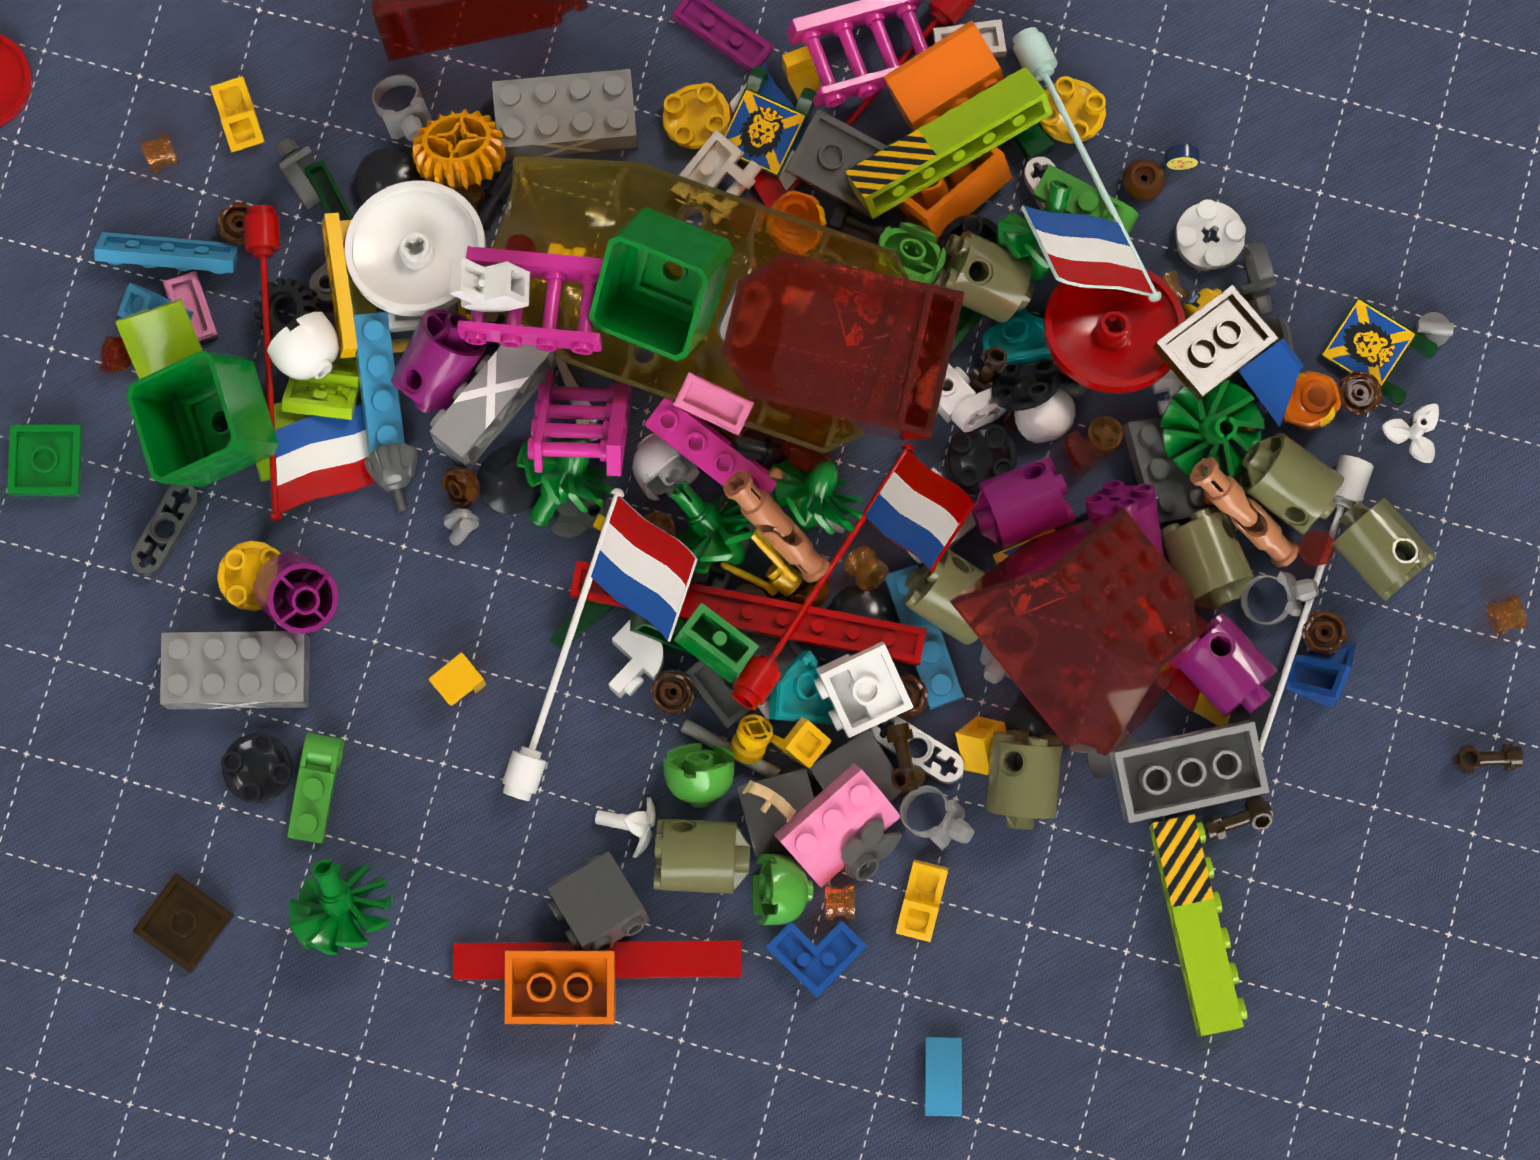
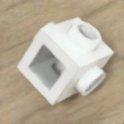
(957, 384)

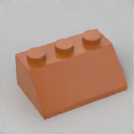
(943, 76)
(958, 192)
(560, 987)

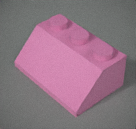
(831, 819)

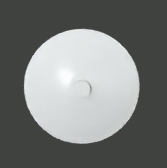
(404, 246)

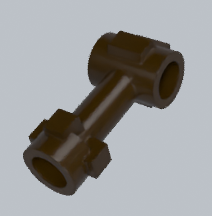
(994, 361)
(1469, 758)
(906, 776)
(1256, 812)

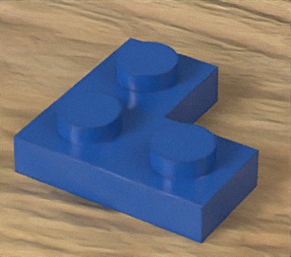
(820, 964)

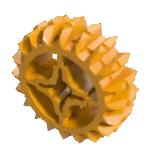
(459, 149)

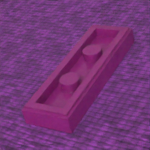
(723, 33)

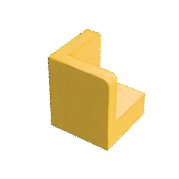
(800, 71)
(457, 679)
(803, 743)
(975, 743)

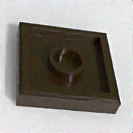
(183, 923)

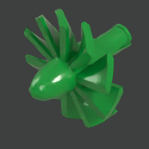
(1018, 237)
(1211, 426)
(562, 480)
(813, 496)
(711, 531)
(332, 910)

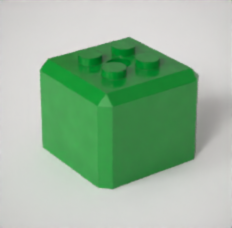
(647, 302)
(181, 413)

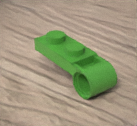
(1084, 198)
(315, 787)

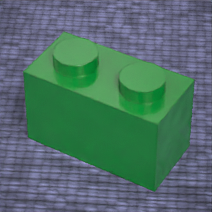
(716, 643)

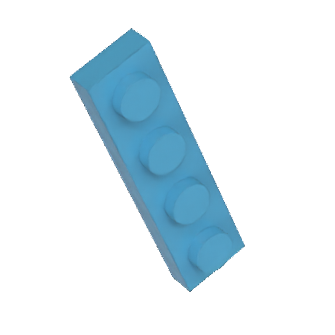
(167, 252)
(375, 372)
(935, 665)

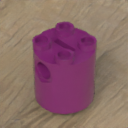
(436, 361)
(1138, 502)
(1022, 503)
(280, 583)
(1228, 668)

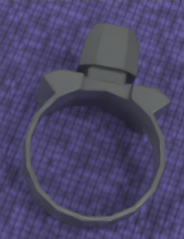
(293, 170)
(1261, 277)

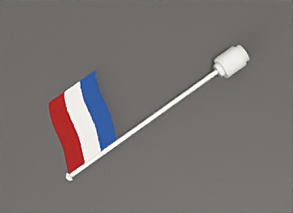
(639, 570)

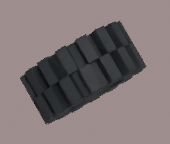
(278, 295)

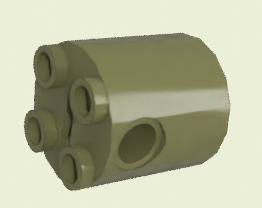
(995, 281)
(1290, 481)
(1382, 547)
(1208, 558)
(931, 594)
(1023, 777)
(700, 856)

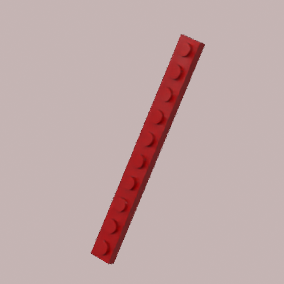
(773, 616)

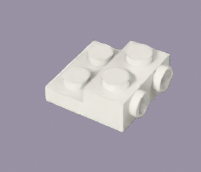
(862, 689)

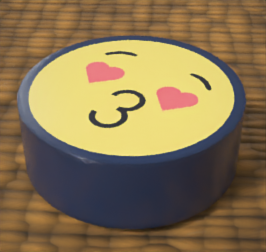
(1182, 157)

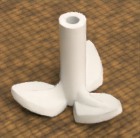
(1423, 421)
(635, 822)

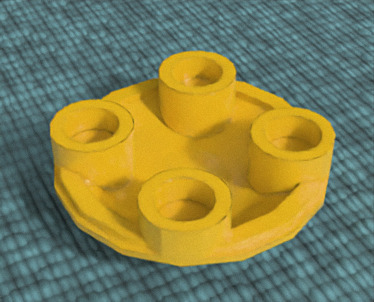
(1084, 106)
(695, 114)
(239, 571)

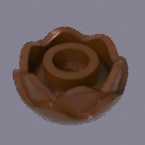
(1141, 189)
(228, 222)
(1352, 399)
(461, 486)
(802, 592)
(1335, 630)
(917, 693)
(662, 695)

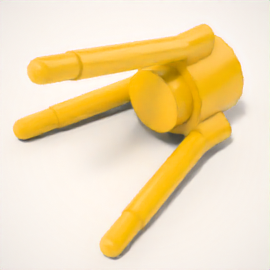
(781, 574)

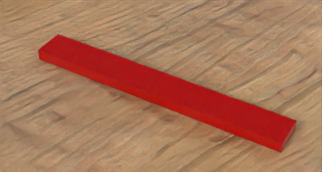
(632, 959)

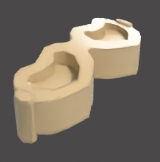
(771, 798)

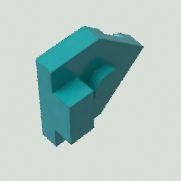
(1020, 338)
(797, 695)

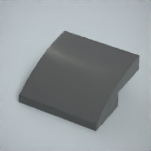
(867, 755)
(761, 827)

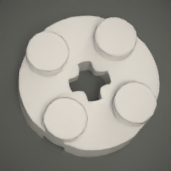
(1210, 216)

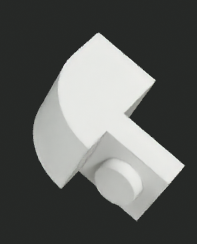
(489, 288)
(645, 657)

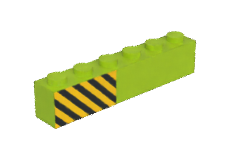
(949, 142)
(1196, 925)

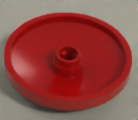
(1109, 335)

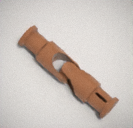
(1231, 499)
(776, 526)

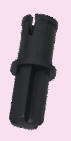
(495, 196)
(762, 450)

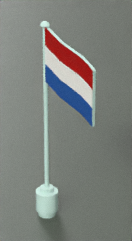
(1078, 246)

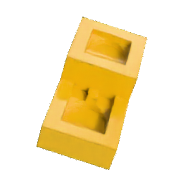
(237, 114)
(922, 900)

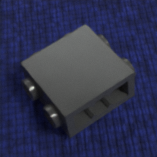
(597, 905)

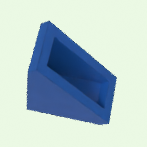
(1273, 377)
(1320, 675)

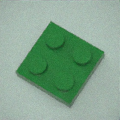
(45, 460)

